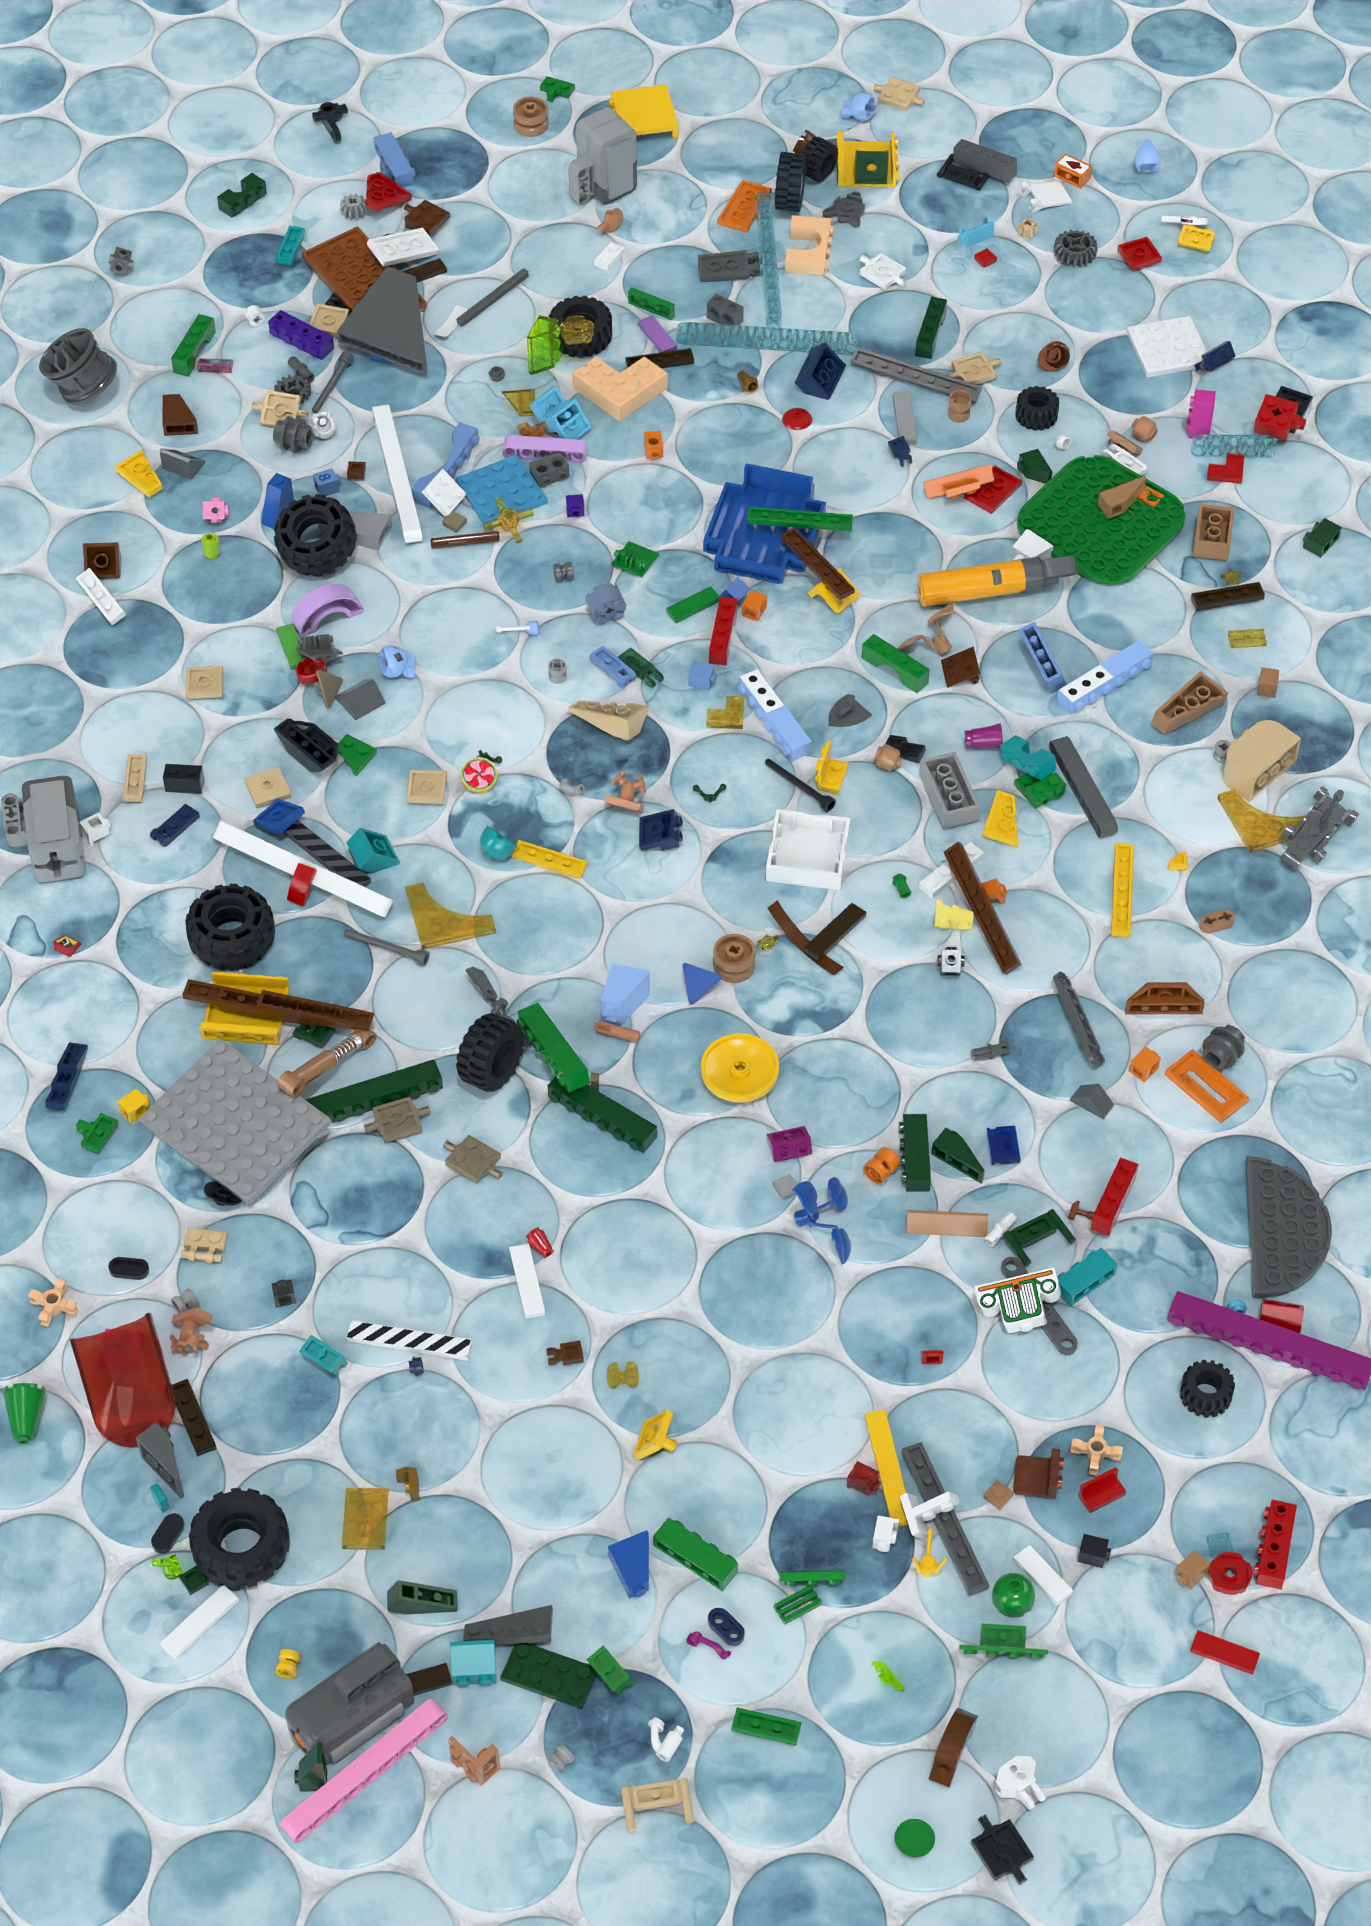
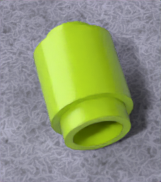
(211, 545)

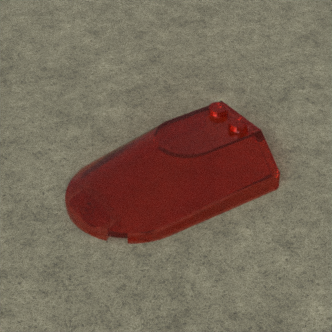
(125, 1380)

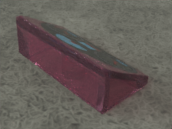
(215, 365)

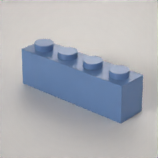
(394, 159)
(1043, 657)

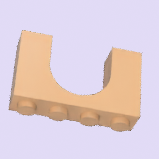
(813, 260)

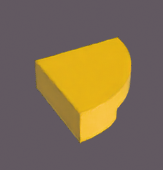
(1178, 862)

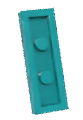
(290, 245)

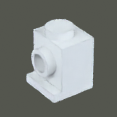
(94, 828)
(885, 1533)

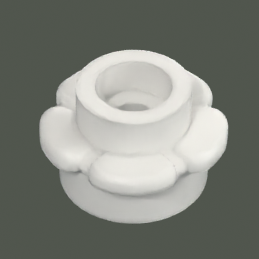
(1063, 442)

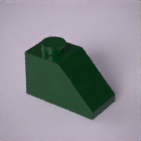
(1034, 466)

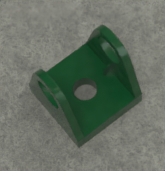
(864, 159)

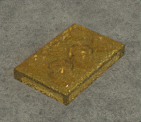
(365, 1518)

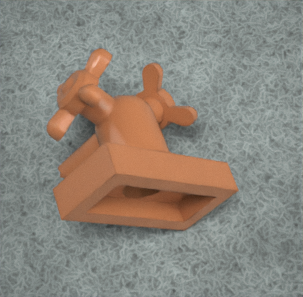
(627, 792)
(189, 1323)

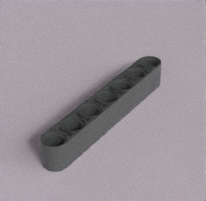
(1083, 787)

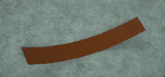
(799, 938)

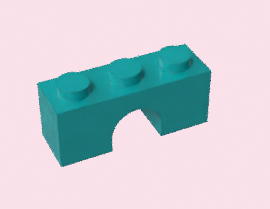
(1037, 764)

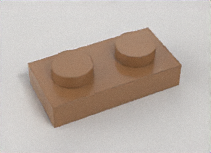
(1118, 440)

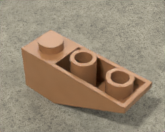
(1118, 499)

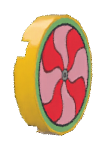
(479, 775)

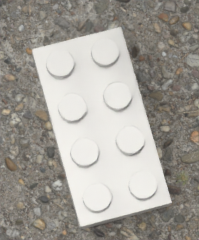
(402, 247)

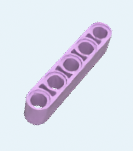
(539, 447)

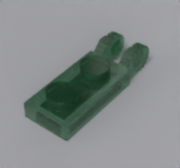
(641, 667)

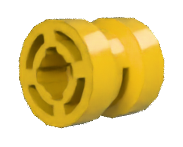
(287, 1663)

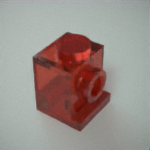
(863, 1479)

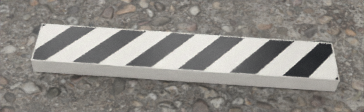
(409, 1340)

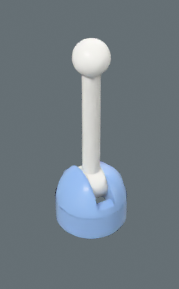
(532, 628)

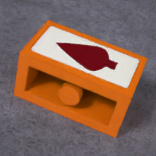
(1073, 171)

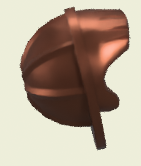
(1054, 356)

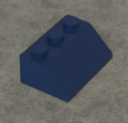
(820, 372)

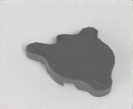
(847, 209)

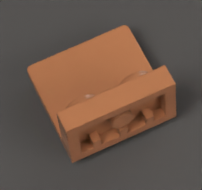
(479, 1768)

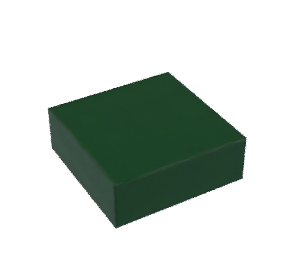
(193, 1580)

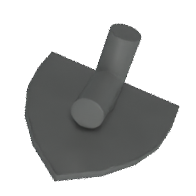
(847, 712)

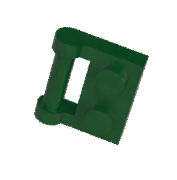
(316, 1035)

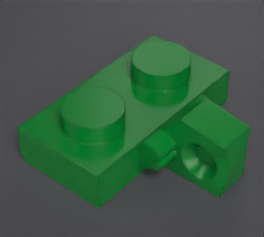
(556, 87)
(96, 1133)

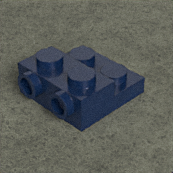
(660, 830)

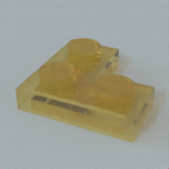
(730, 718)

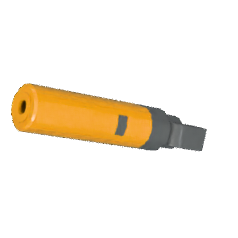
(992, 579)

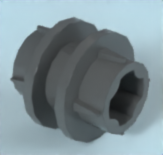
(289, 433)
(1223, 1047)

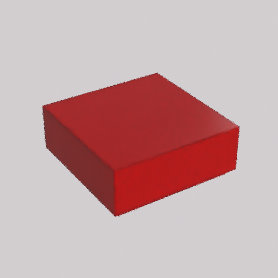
(985, 257)

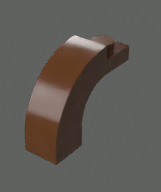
(952, 1745)

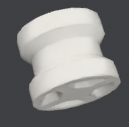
(254, 315)

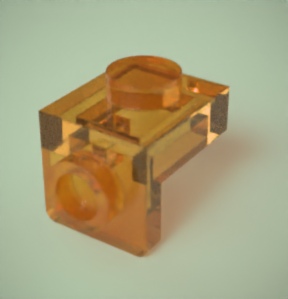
(535, 431)

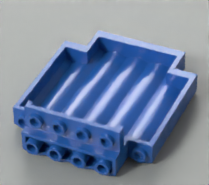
(756, 548)

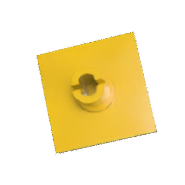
(654, 1436)

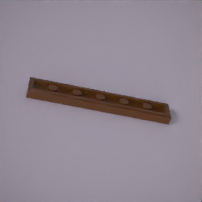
(817, 564)

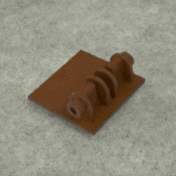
(961, 667)

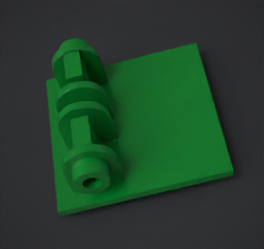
(634, 558)

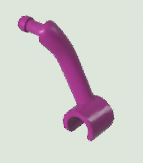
(694, 1638)

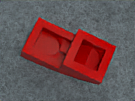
(300, 884)

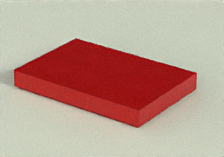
(995, 493)

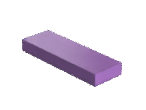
(657, 334)

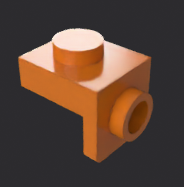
(995, 890)

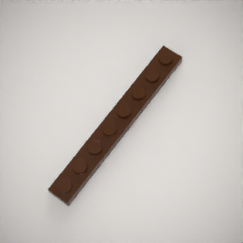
(982, 908)

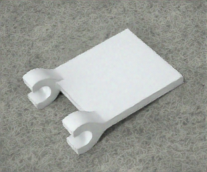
(1045, 195)

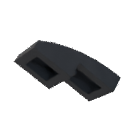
(908, 751)

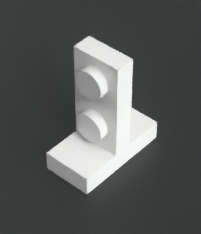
(926, 1511)

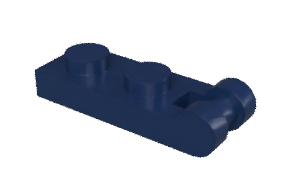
(175, 825)

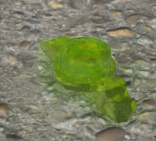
(887, 1676)

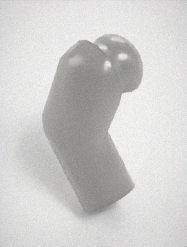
(571, 790)

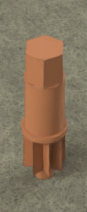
(617, 1031)

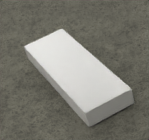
(1043, 1575)

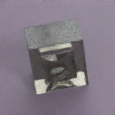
(283, 1293)

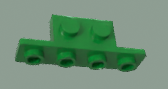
(1003, 1638)

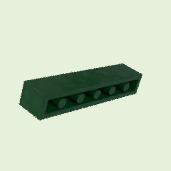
(606, 1114)

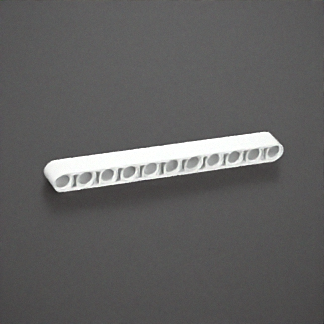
(397, 474)
(288, 862)

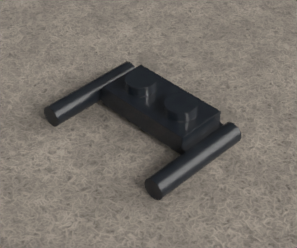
(962, 175)

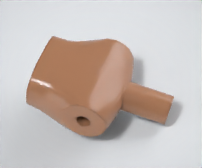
(612, 220)

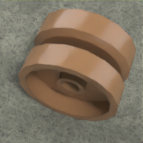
(530, 116)
(734, 958)

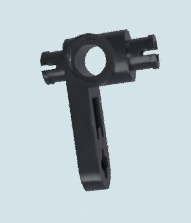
(328, 114)

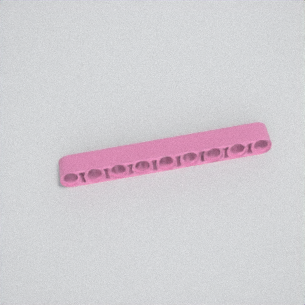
(363, 1770)

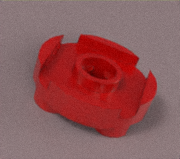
(1224, 1583)

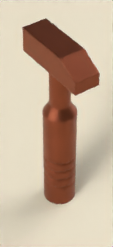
(1074, 1210)

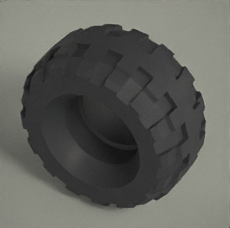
(324, 553)
(234, 946)
(234, 1512)

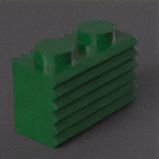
(1321, 537)

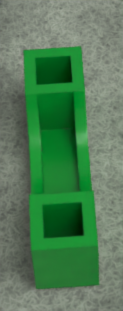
(185, 355)
(912, 673)

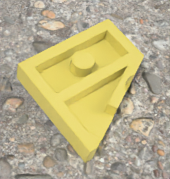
(952, 917)

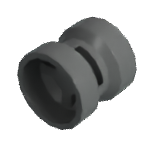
(563, 571)

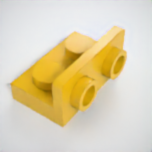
(1196, 238)

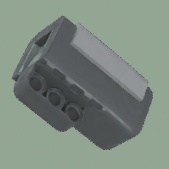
(351, 1704)

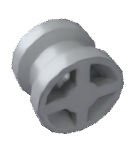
(1221, 750)
(560, 1758)

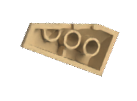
(616, 720)

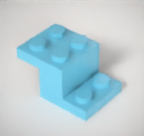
(560, 414)

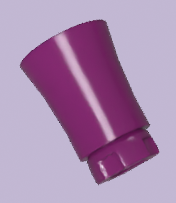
(984, 737)

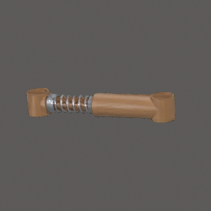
(295, 1081)

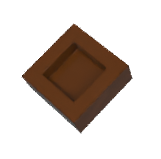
(356, 470)

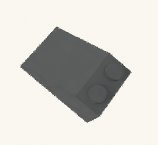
(158, 1454)

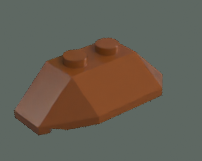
(1165, 999)

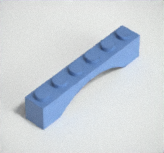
(463, 440)

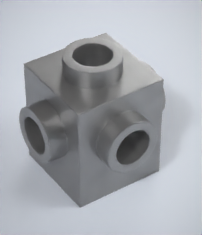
(120, 261)

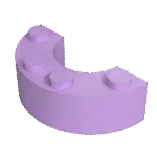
(321, 603)

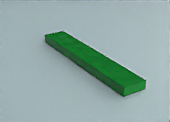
(799, 519)

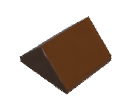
(103, 559)

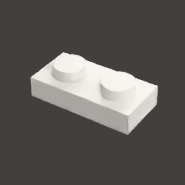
(609, 256)

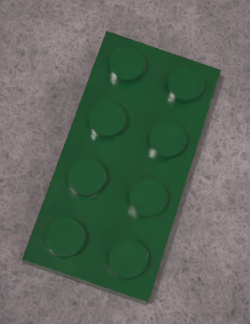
(549, 1674)

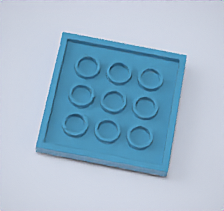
(505, 480)

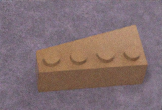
(1189, 703)

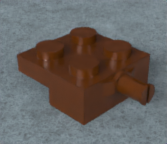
(425, 216)

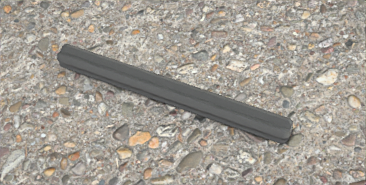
(492, 297)

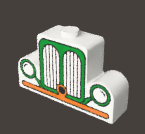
(1020, 1299)

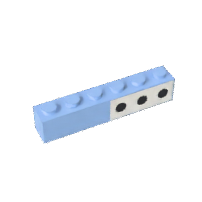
(1105, 677)
(774, 715)

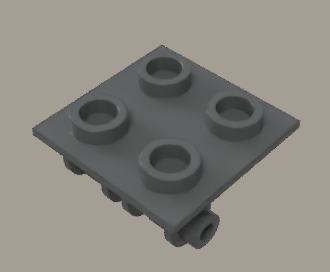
(317, 646)

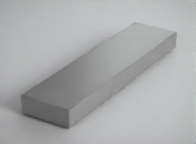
(904, 416)

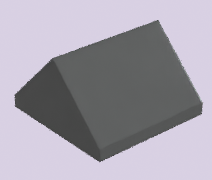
(180, 463)
(361, 698)

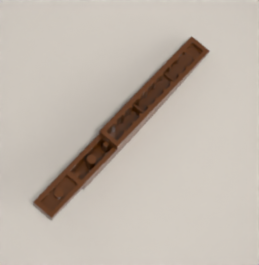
(278, 1006)

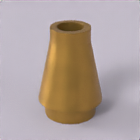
(747, 381)

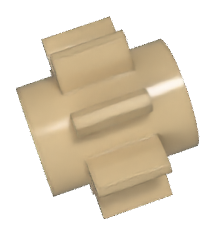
(1027, 228)

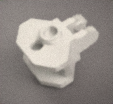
(1017, 1780)

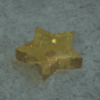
(1231, 577)
(767, 941)

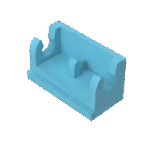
(977, 233)

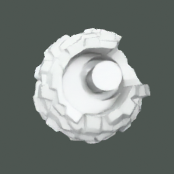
(323, 424)

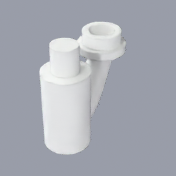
(671, 1742)

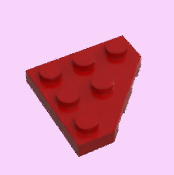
(384, 192)

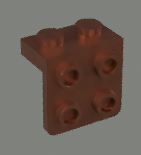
(1038, 1475)

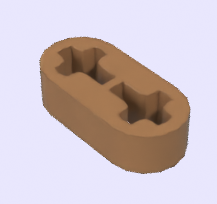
(1217, 921)

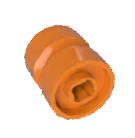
(882, 1165)

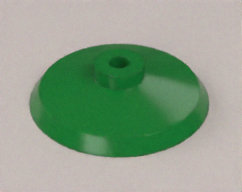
(914, 1837)

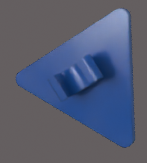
(698, 981)

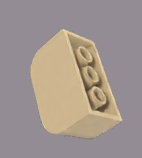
(1259, 758)

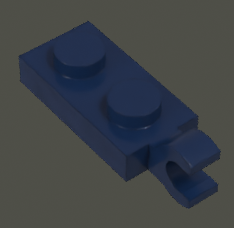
(1216, 357)

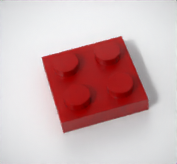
(1139, 253)

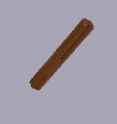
(465, 539)

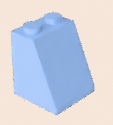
(624, 993)

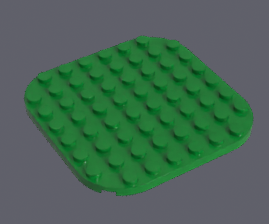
(1104, 549)

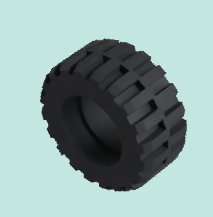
(592, 310)
(490, 1052)

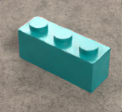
(1086, 1276)

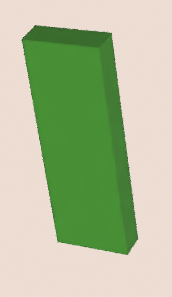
(289, 640)

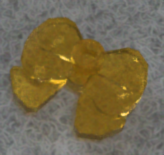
(615, 1377)

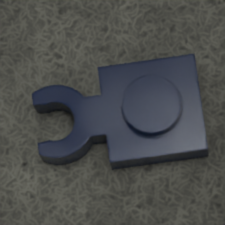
(900, 449)

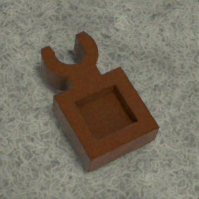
(569, 1352)

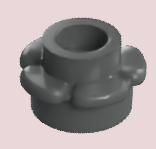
(497, 374)

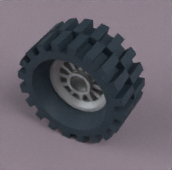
(790, 181)

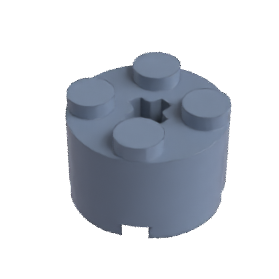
(606, 603)

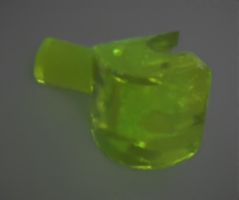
(169, 1565)

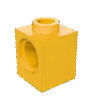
(133, 1105)

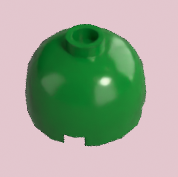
(1013, 1595)

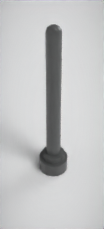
(344, 360)
(421, 957)

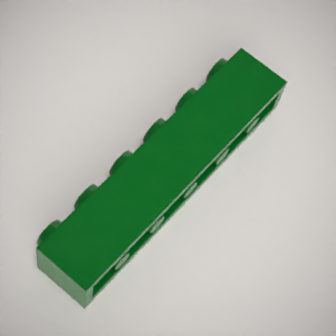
(553, 1047)

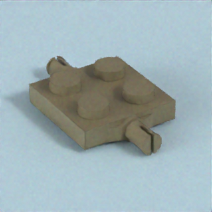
(397, 1119)
(473, 1159)

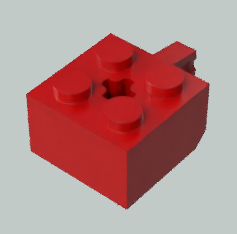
(1278, 417)

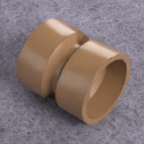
(959, 406)

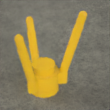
(928, 1564)

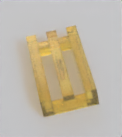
(1248, 636)

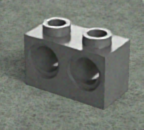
(724, 311)
(549, 469)

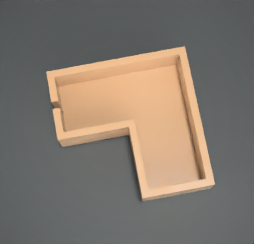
(620, 392)

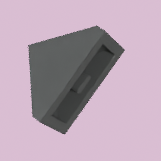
(1093, 1099)

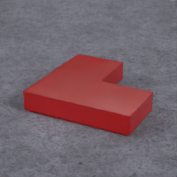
(1231, 472)

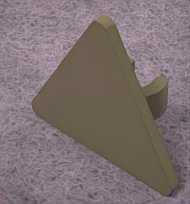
(329, 686)

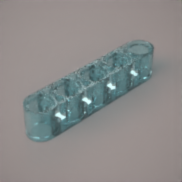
(1219, 445)

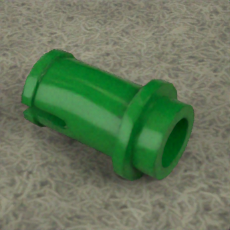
(899, 881)

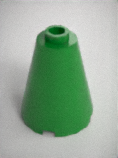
(24, 1409)

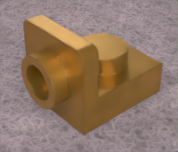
(410, 1477)

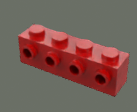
(1276, 1544)

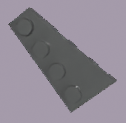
(515, 1628)

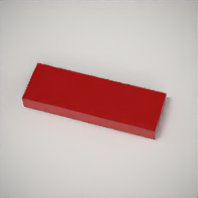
(1225, 1652)

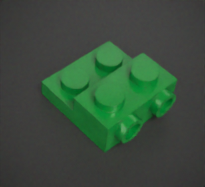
(1038, 791)

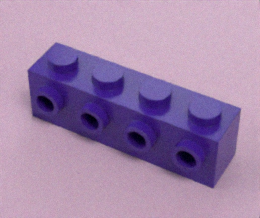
(301, 335)

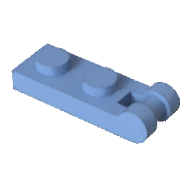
(612, 666)

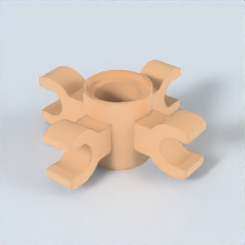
(55, 1308)
(1096, 1457)

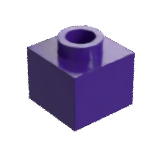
(575, 505)

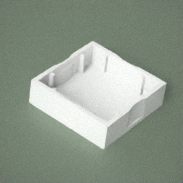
(808, 849)

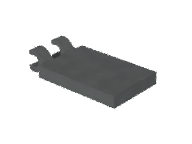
(728, 265)

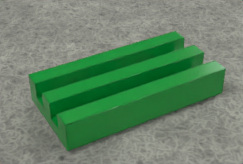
(794, 1597)

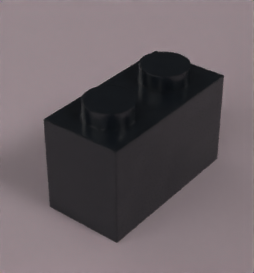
(183, 778)

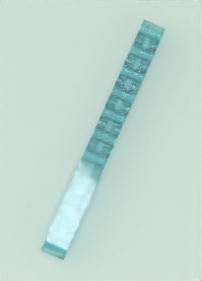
(768, 261)
(764, 337)

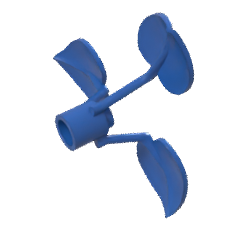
(809, 1215)

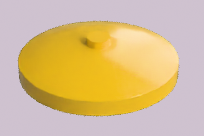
(740, 1067)

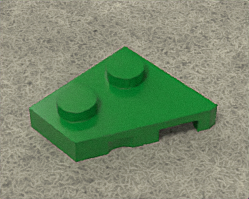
(355, 753)

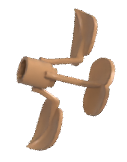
(940, 641)

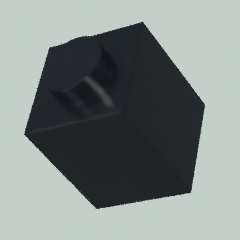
(1094, 1551)

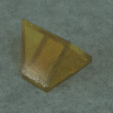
(520, 400)

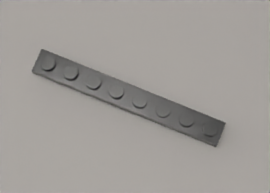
(912, 373)
(946, 1522)

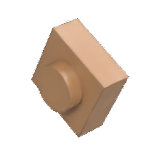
(998, 1495)

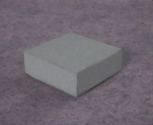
(784, 1186)

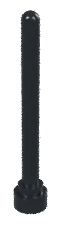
(826, 802)

